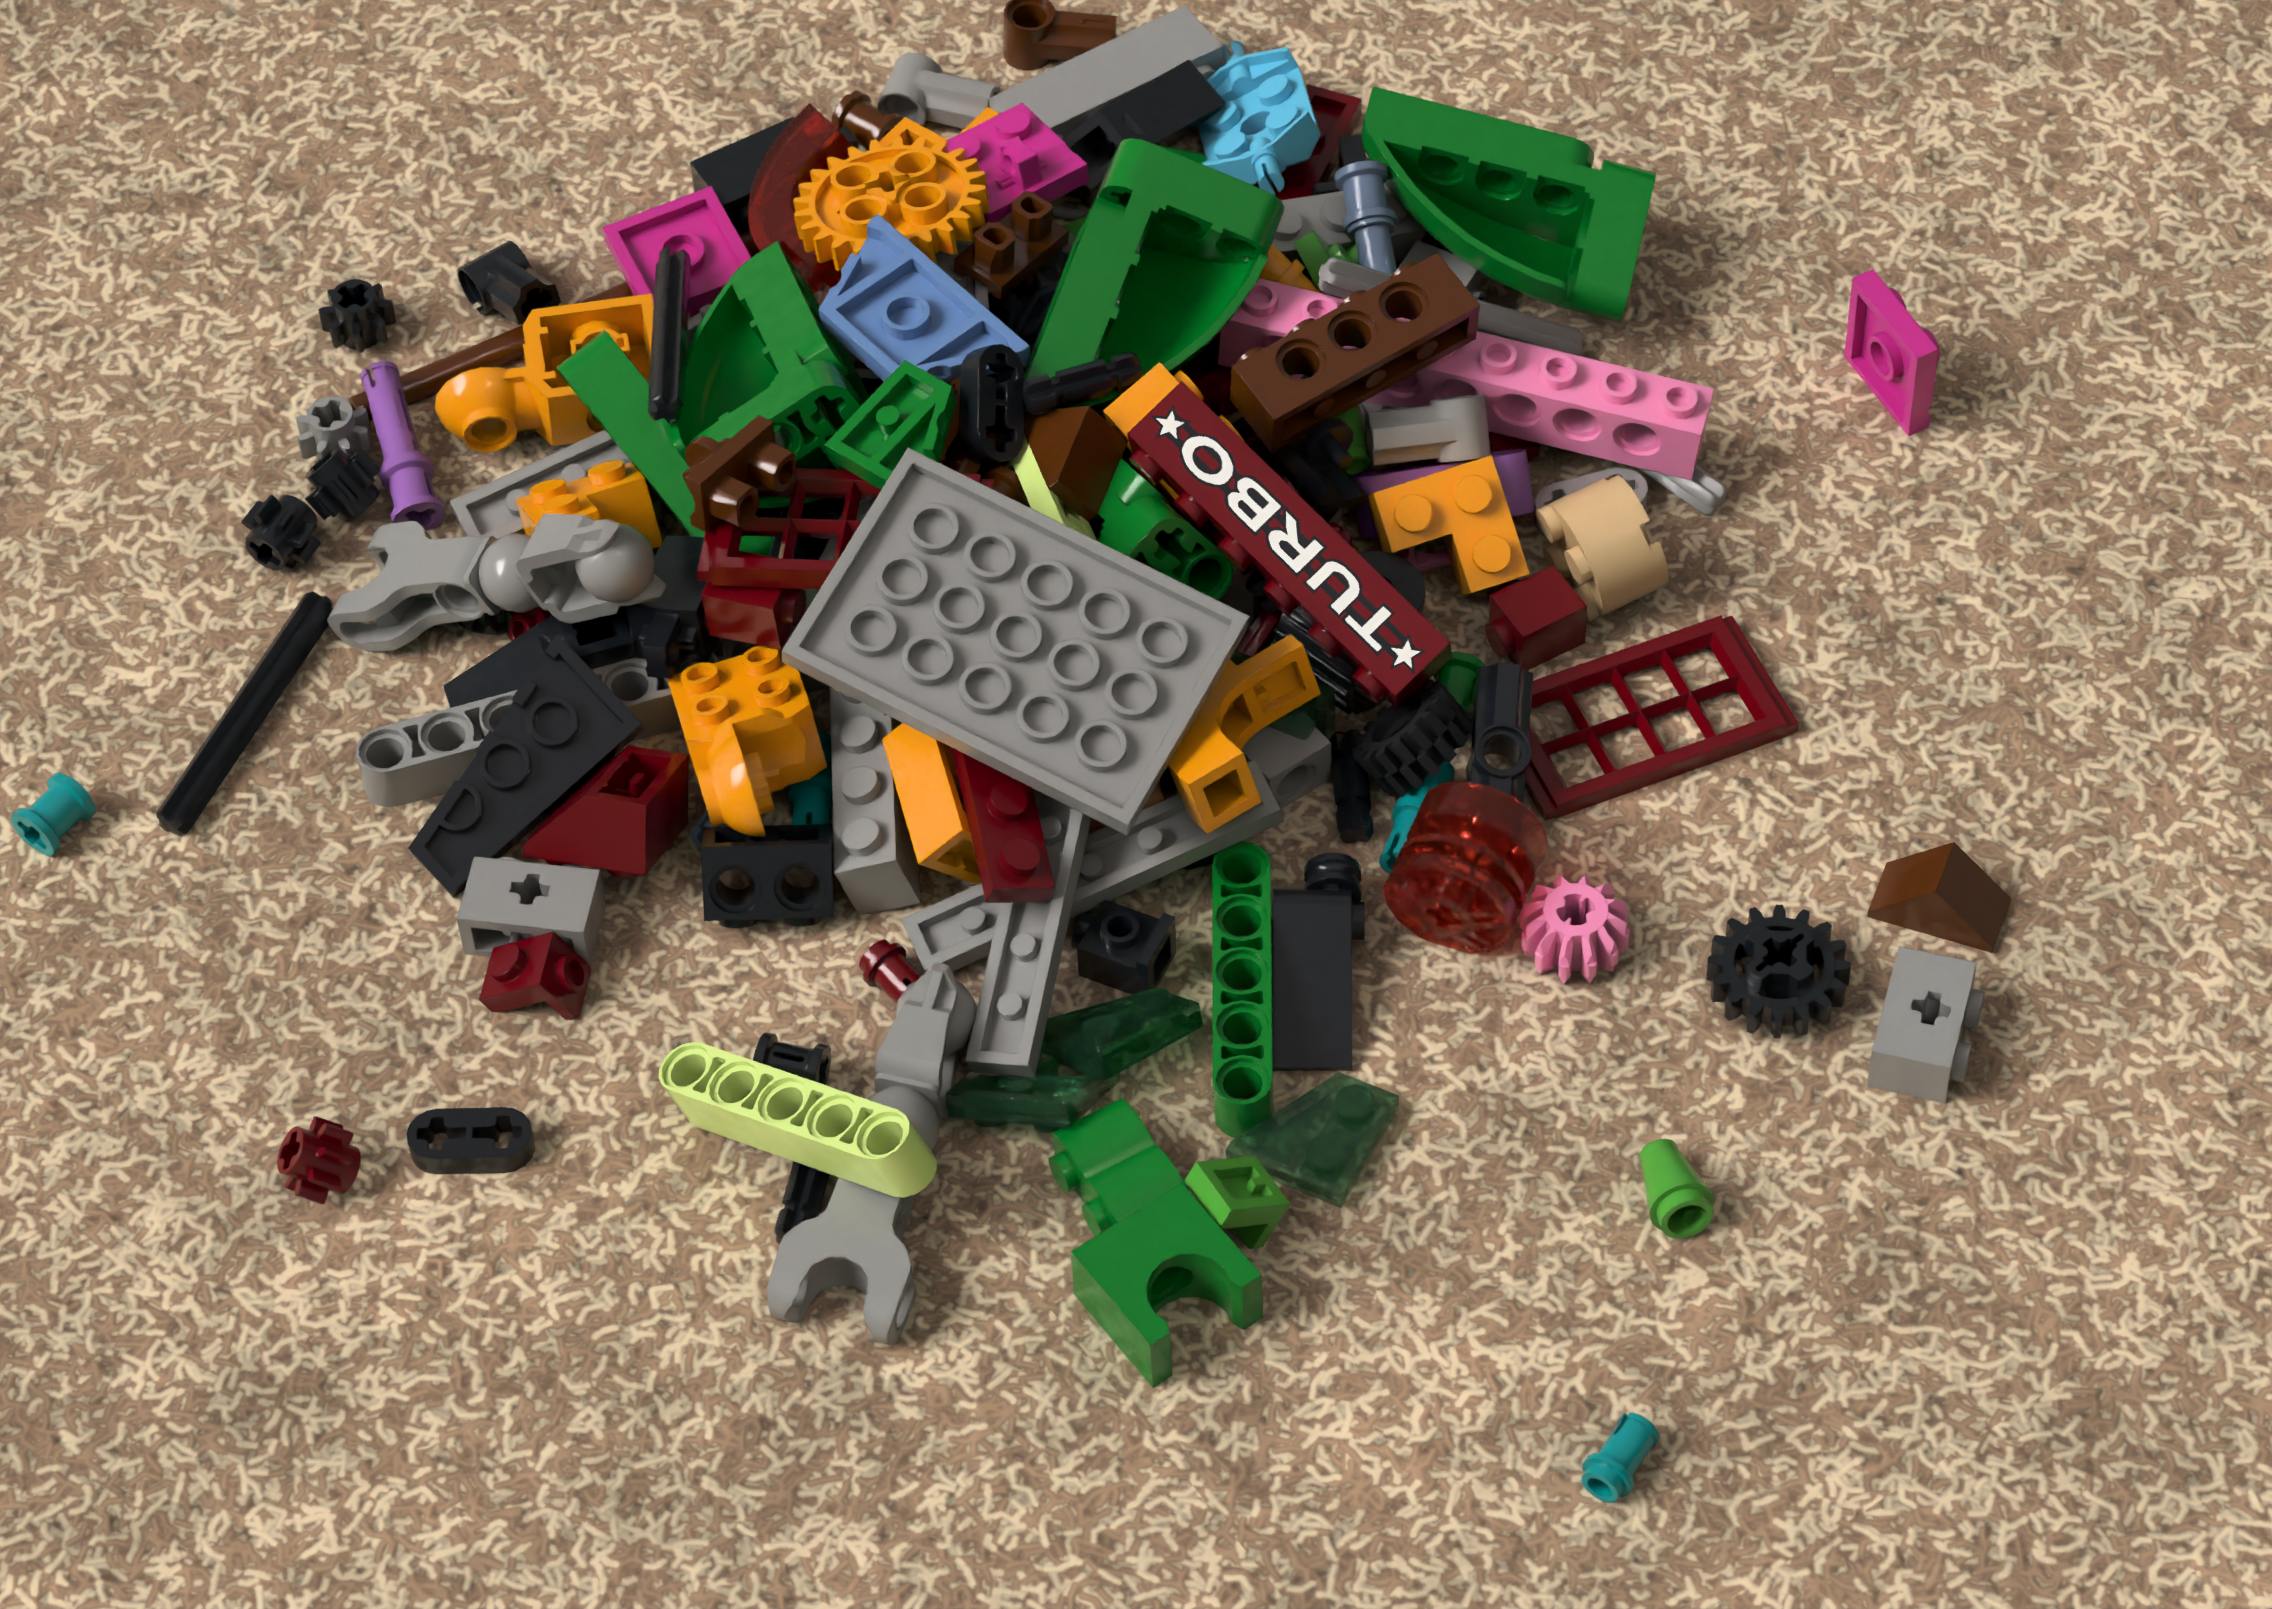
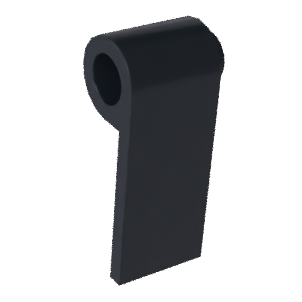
(1314, 978)

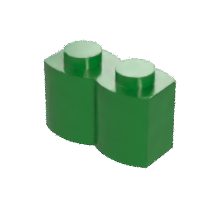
(1111, 1164)

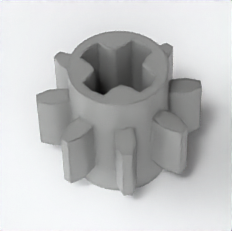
(331, 425)

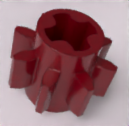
(319, 1160)

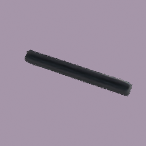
(669, 335)
(245, 714)

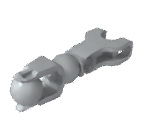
(565, 567)
(862, 1228)

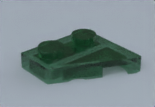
(1119, 1032)
(1041, 1101)
(1321, 1137)

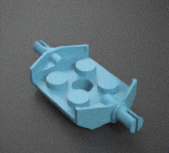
(1265, 117)

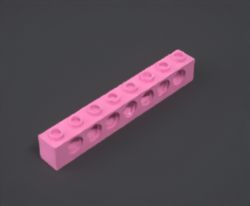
(1526, 388)

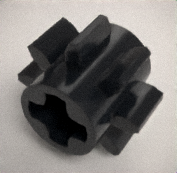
(357, 315)
(342, 484)
(281, 532)

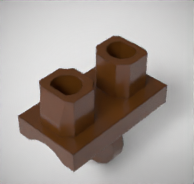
(1013, 248)
(728, 472)

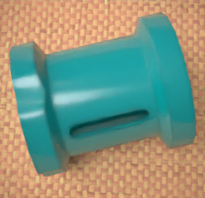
(53, 814)

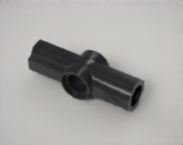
(1501, 727)

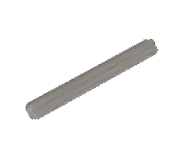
(1344, 278)

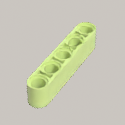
(798, 1119)

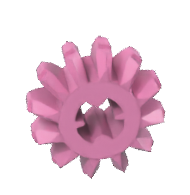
(1574, 928)

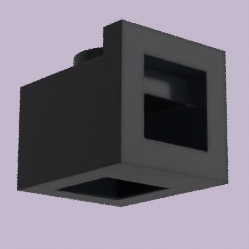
(1124, 947)

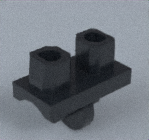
(1319, 465)

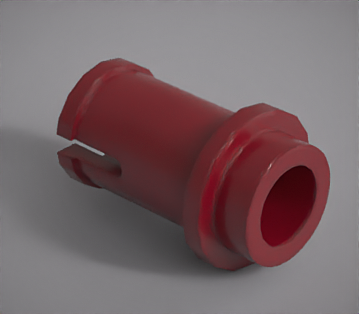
(886, 966)

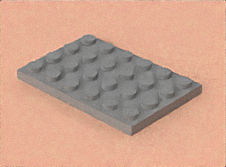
(1016, 640)

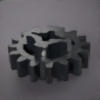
(1778, 971)

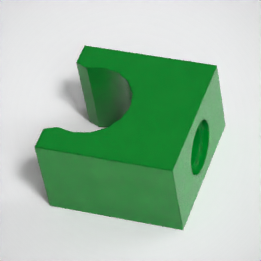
(1153, 1259)

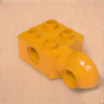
(495, 403)
(746, 733)

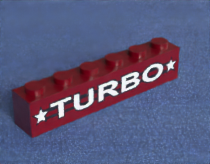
(1288, 546)

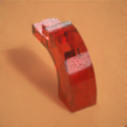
(771, 210)

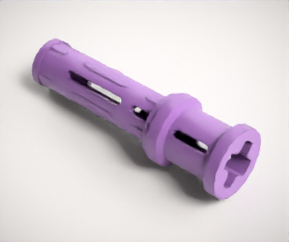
(405, 469)

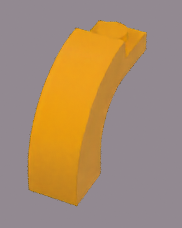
(1246, 698)

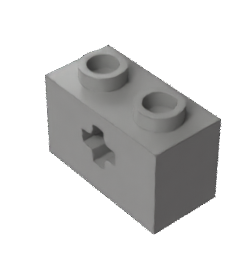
(521, 900)
(1923, 1025)

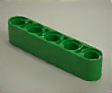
(619, 402)
(1238, 965)

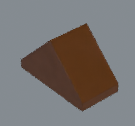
(1075, 455)
(1942, 896)

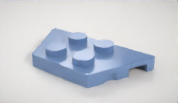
(906, 308)

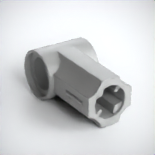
(925, 93)
(1444, 430)

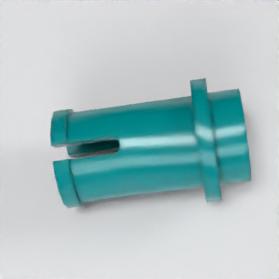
(1611, 1470)

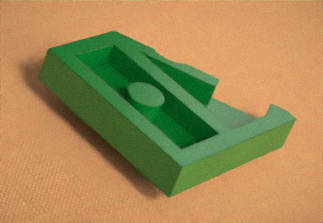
(903, 413)

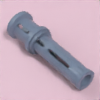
(1368, 217)

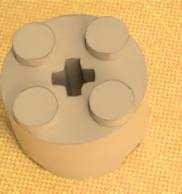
(1603, 545)

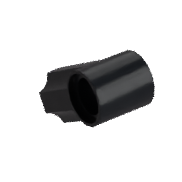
(506, 283)

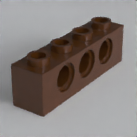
(1390, 350)

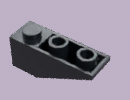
(1155, 112)
(595, 641)

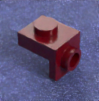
(536, 972)

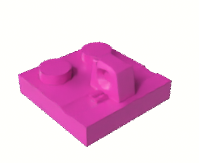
(1020, 156)
(687, 223)
(1891, 351)

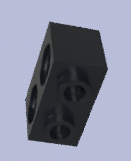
(767, 862)

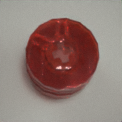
(1466, 867)

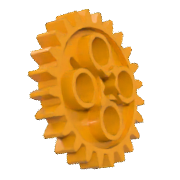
(917, 189)

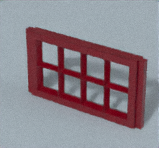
(722, 541)
(1745, 675)

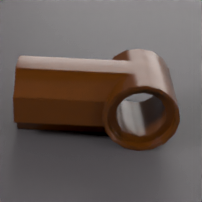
(1039, 33)

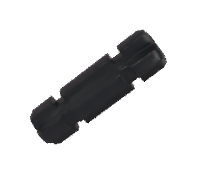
(1081, 383)
(1350, 789)
(801, 1198)

